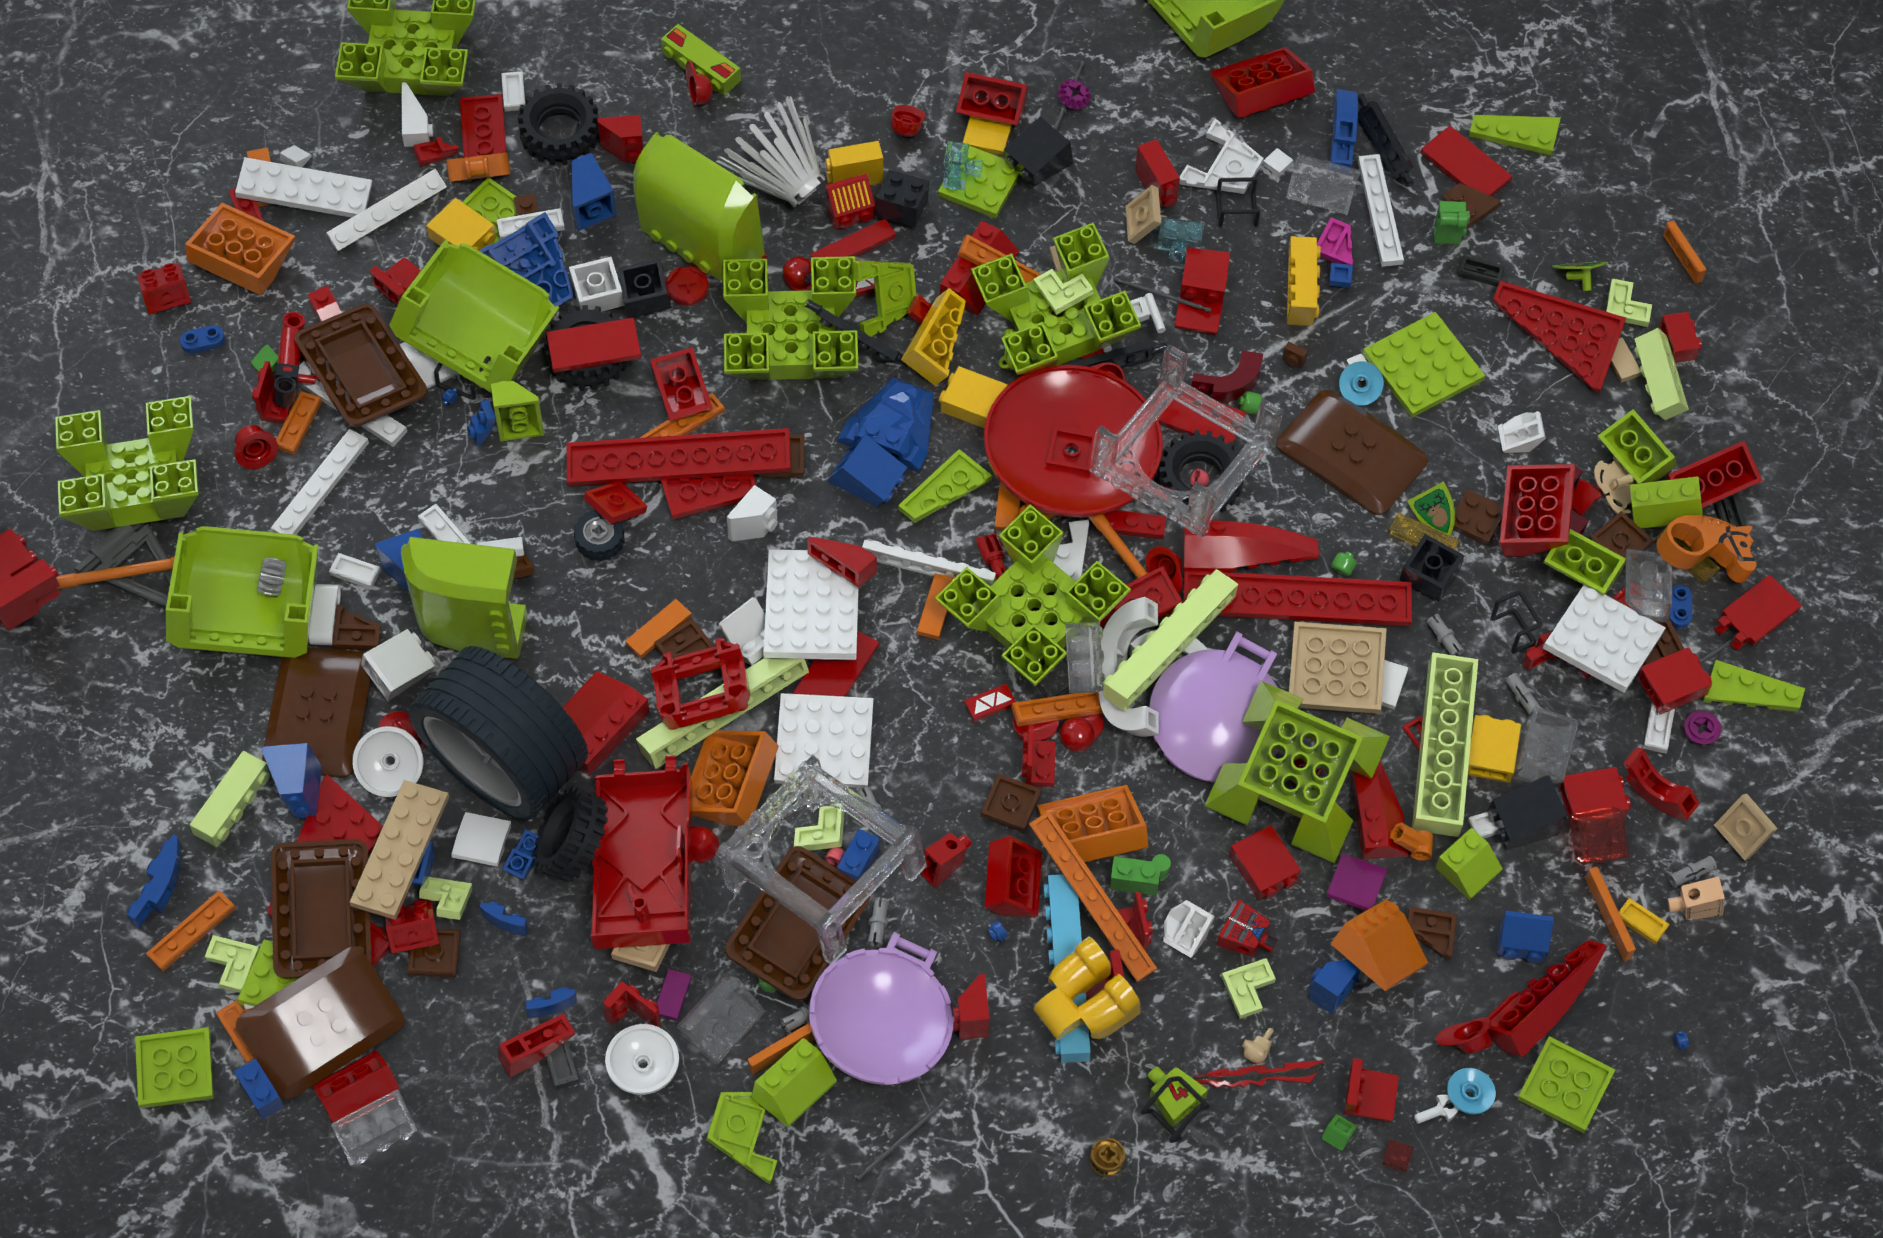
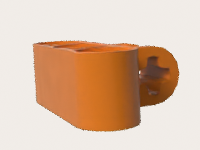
(478, 167)

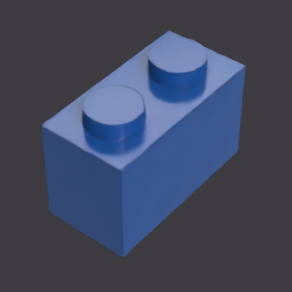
(859, 855)
(258, 1089)

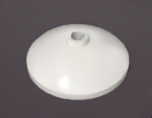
(371, 760)
(642, 1045)

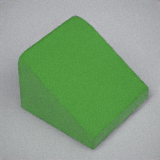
(265, 354)
(1339, 1132)

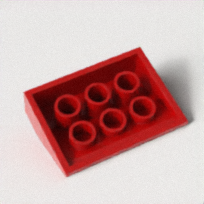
(1263, 82)
(1536, 508)
(605, 716)

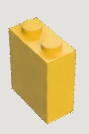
(855, 161)
(461, 225)
(970, 396)
(1493, 748)

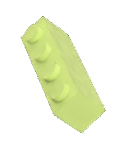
(1661, 374)
(230, 799)

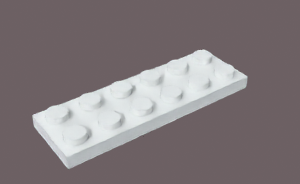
(303, 188)

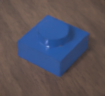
(1340, 275)

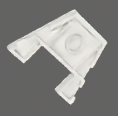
(1233, 161)
(1071, 555)

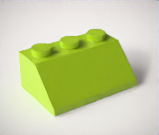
(516, 411)
(1638, 448)
(1664, 501)
(1586, 562)
(794, 1083)

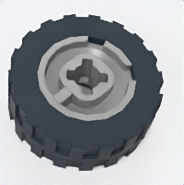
(597, 537)

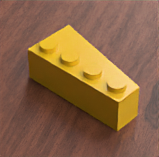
(1302, 281)
(934, 341)

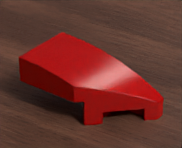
(433, 151)

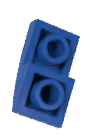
(482, 423)
(522, 858)
(496, 914)
(560, 1000)

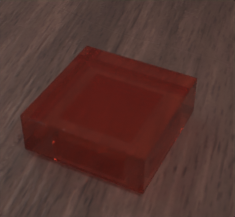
(1398, 1155)

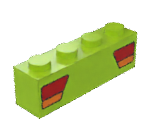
(685, 47)

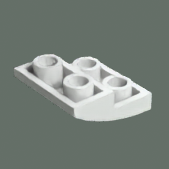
(481, 839)

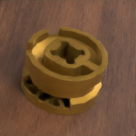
(1107, 1156)

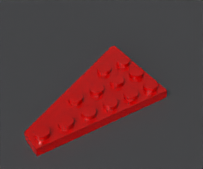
(1570, 331)
(338, 819)

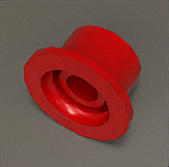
(254, 447)

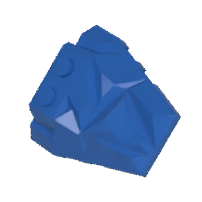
(536, 257)
(896, 420)

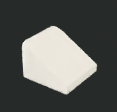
(295, 156)

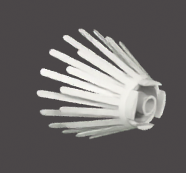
(796, 178)

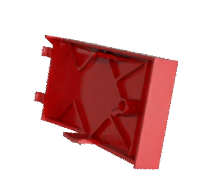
(644, 858)

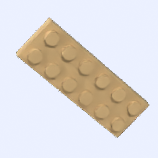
(399, 849)

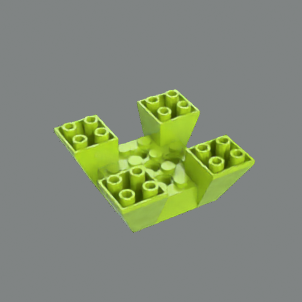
(407, 47)
(782, 333)
(1040, 334)
(130, 478)
(994, 609)
(1313, 800)

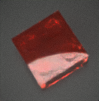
(1599, 835)

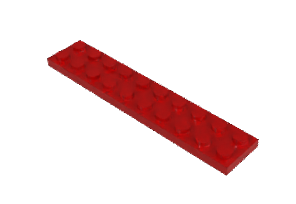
(678, 457)
(1314, 598)

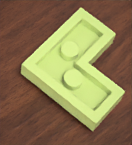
(1061, 295)
(1620, 303)
(825, 834)
(450, 893)
(237, 958)
(1242, 985)

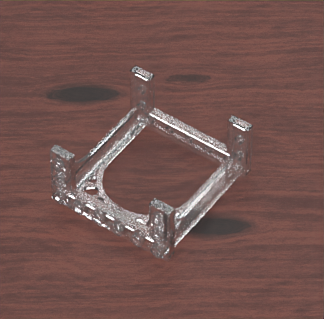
(1203, 501)
(817, 789)

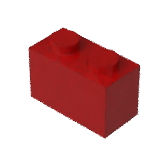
(1681, 336)

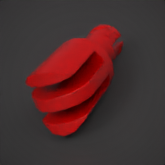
(991, 553)

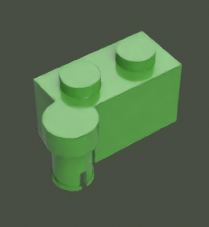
(1451, 222)
(1139, 875)

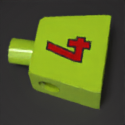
(1175, 1100)

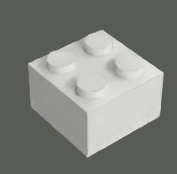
(597, 285)

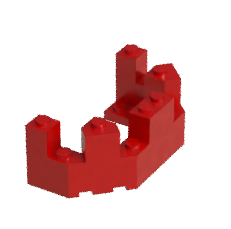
(22, 581)

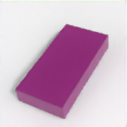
(673, 994)

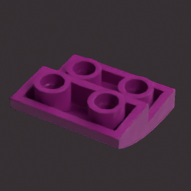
(1356, 882)

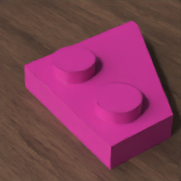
(1336, 242)

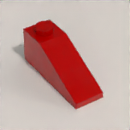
(323, 304)
(844, 559)
(533, 1045)

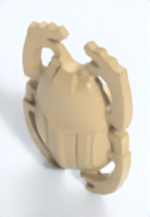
(1615, 482)

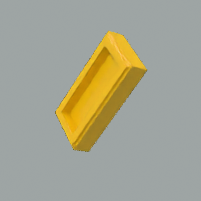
(1643, 921)

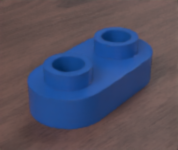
(202, 339)
(1681, 605)

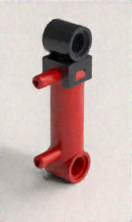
(289, 361)

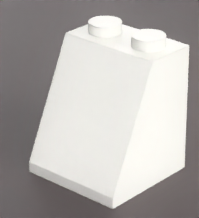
(397, 664)

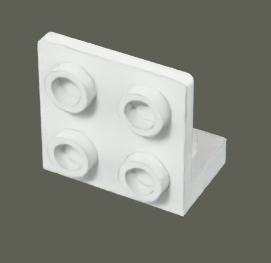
(747, 629)

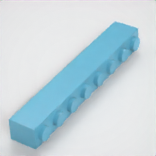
(1065, 936)

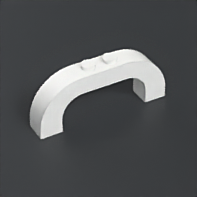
(1116, 638)

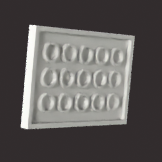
(808, 609)

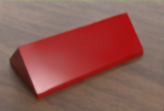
(1722, 473)

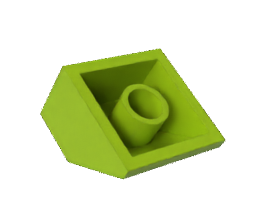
(1469, 864)

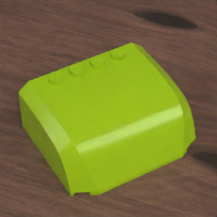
(1216, 24)
(695, 206)
(470, 310)
(216, 595)
(464, 595)

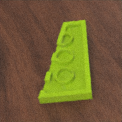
(1522, 132)
(948, 483)
(1747, 687)

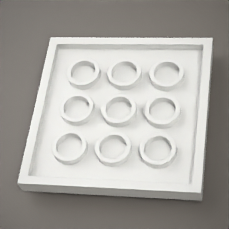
(1604, 638)
(830, 729)

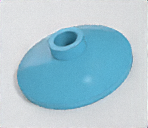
(1349, 383)
(1475, 1082)

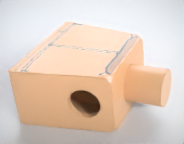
(1699, 899)

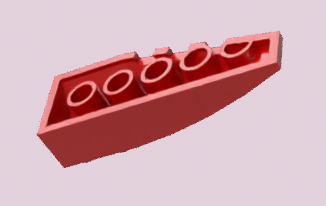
(1244, 544)
(1376, 814)
(1532, 1013)

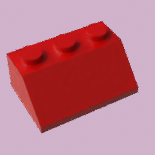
(992, 99)
(1013, 878)
(355, 1086)

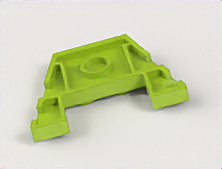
(893, 290)
(736, 1131)

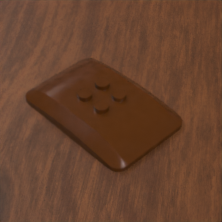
(360, 365)
(1352, 451)
(321, 703)
(313, 906)
(778, 942)
(320, 1022)

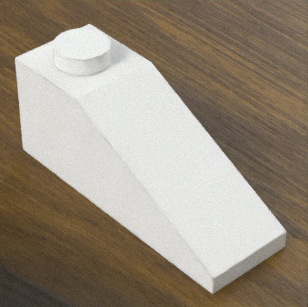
(414, 120)

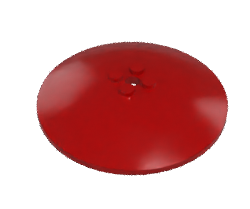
(1032, 430)

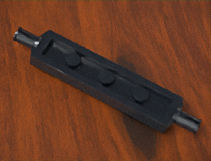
(1385, 140)
(864, 340)
(1125, 356)

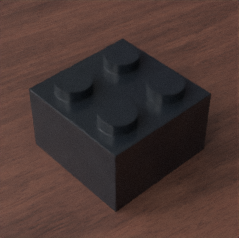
(901, 198)
(645, 288)
(1432, 567)

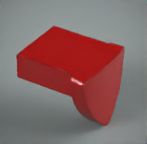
(1585, 496)

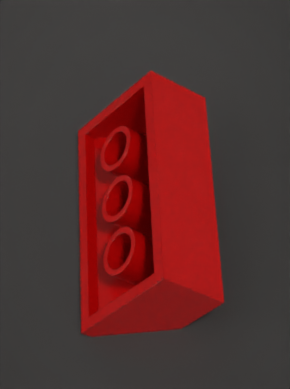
(960, 277)

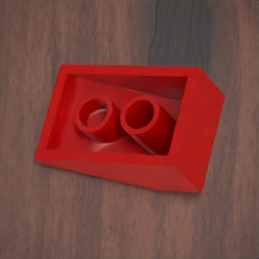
(680, 384)

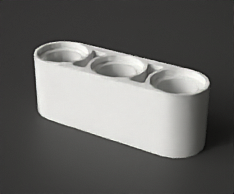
(324, 613)

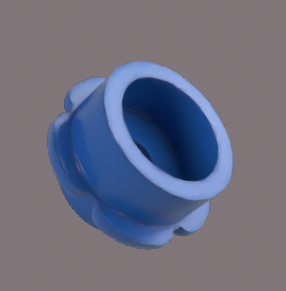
(997, 931)

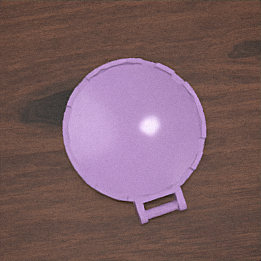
(1204, 705)
(882, 1013)

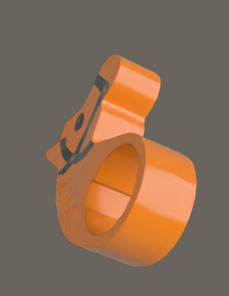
(1708, 537)

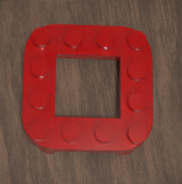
(670, 670)

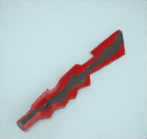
(1258, 1075)

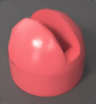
(1203, 477)
(834, 856)

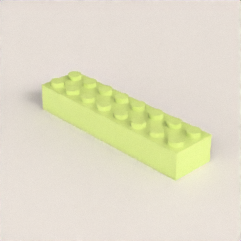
(1445, 744)

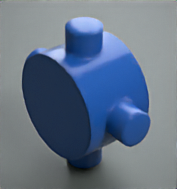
(450, 396)
(1681, 1040)

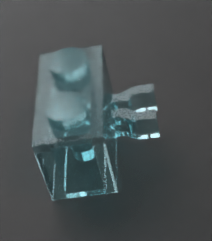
(958, 166)
(1179, 234)

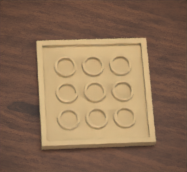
(1338, 667)

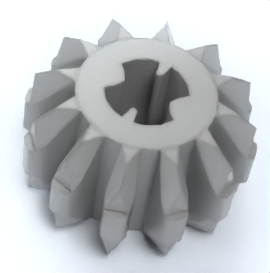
(271, 576)

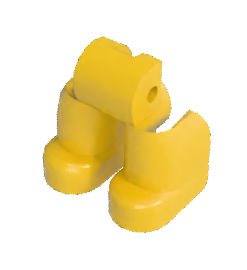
(1076, 975)

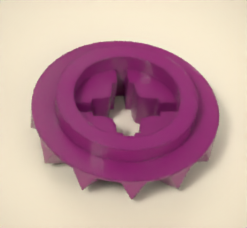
(1078, 101)
(1699, 718)

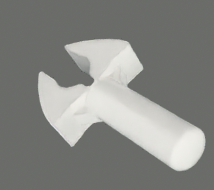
(1438, 1110)

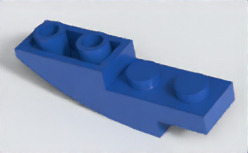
(1344, 127)
(163, 877)

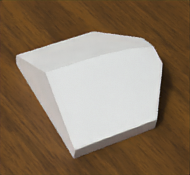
(1522, 433)
(1187, 927)

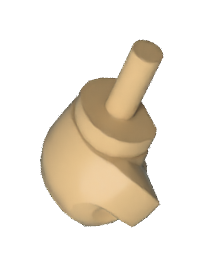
(1258, 1049)

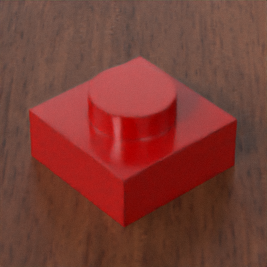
(919, 309)

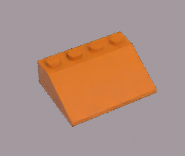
(239, 248)
(731, 775)
(1100, 822)
(1381, 945)

